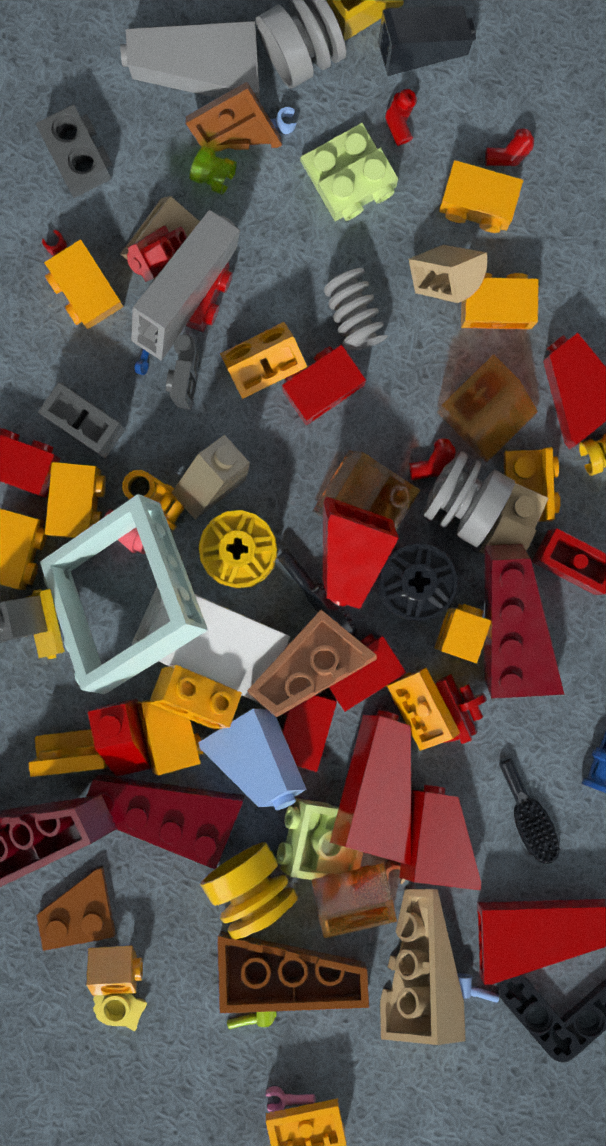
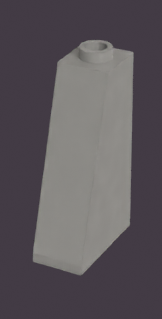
(194, 57)
(183, 284)

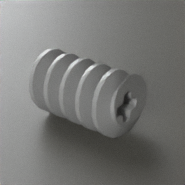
(352, 310)

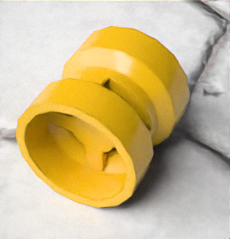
(597, 454)

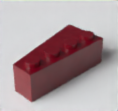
(518, 642)
(171, 816)
(48, 832)

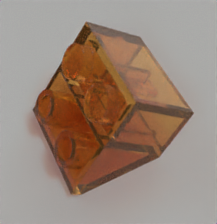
(488, 408)
(370, 487)
(353, 900)

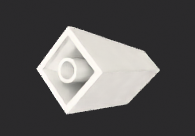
(229, 652)

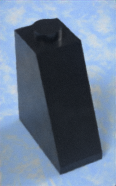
(423, 36)

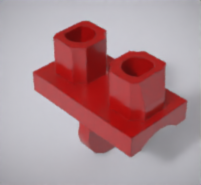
(154, 251)
(459, 708)

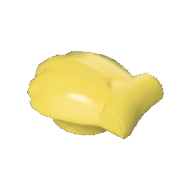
(119, 1009)

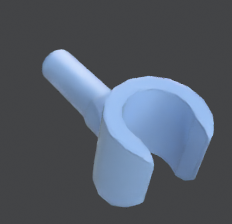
(280, 125)
(467, 990)

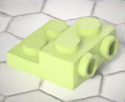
(350, 173)
(308, 844)

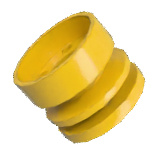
(252, 566)
(253, 897)

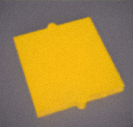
(49, 642)

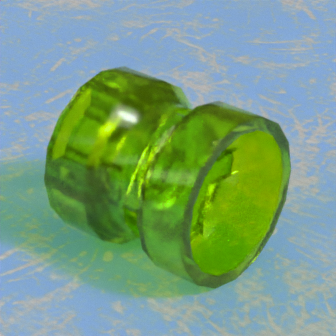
(212, 170)

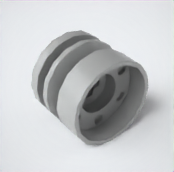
(295, 40)
(468, 498)

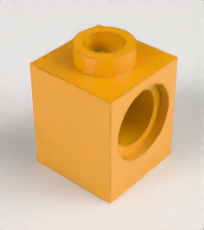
(113, 970)

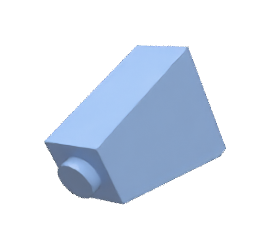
(256, 759)

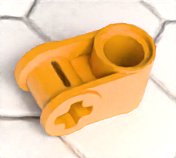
(158, 492)

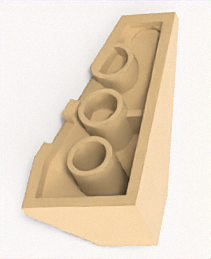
(425, 989)

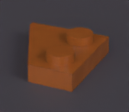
(233, 122)
(78, 915)

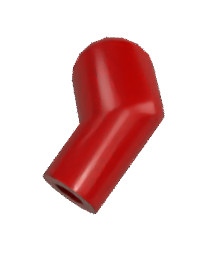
(398, 113)
(513, 153)
(443, 454)

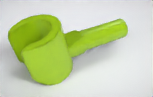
(262, 1019)

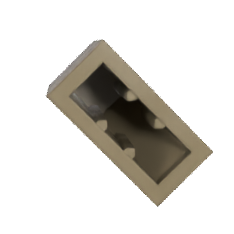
(211, 477)

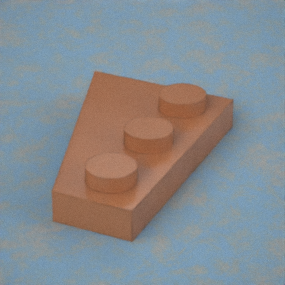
(310, 664)

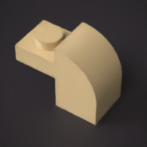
(517, 519)

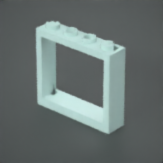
(171, 578)

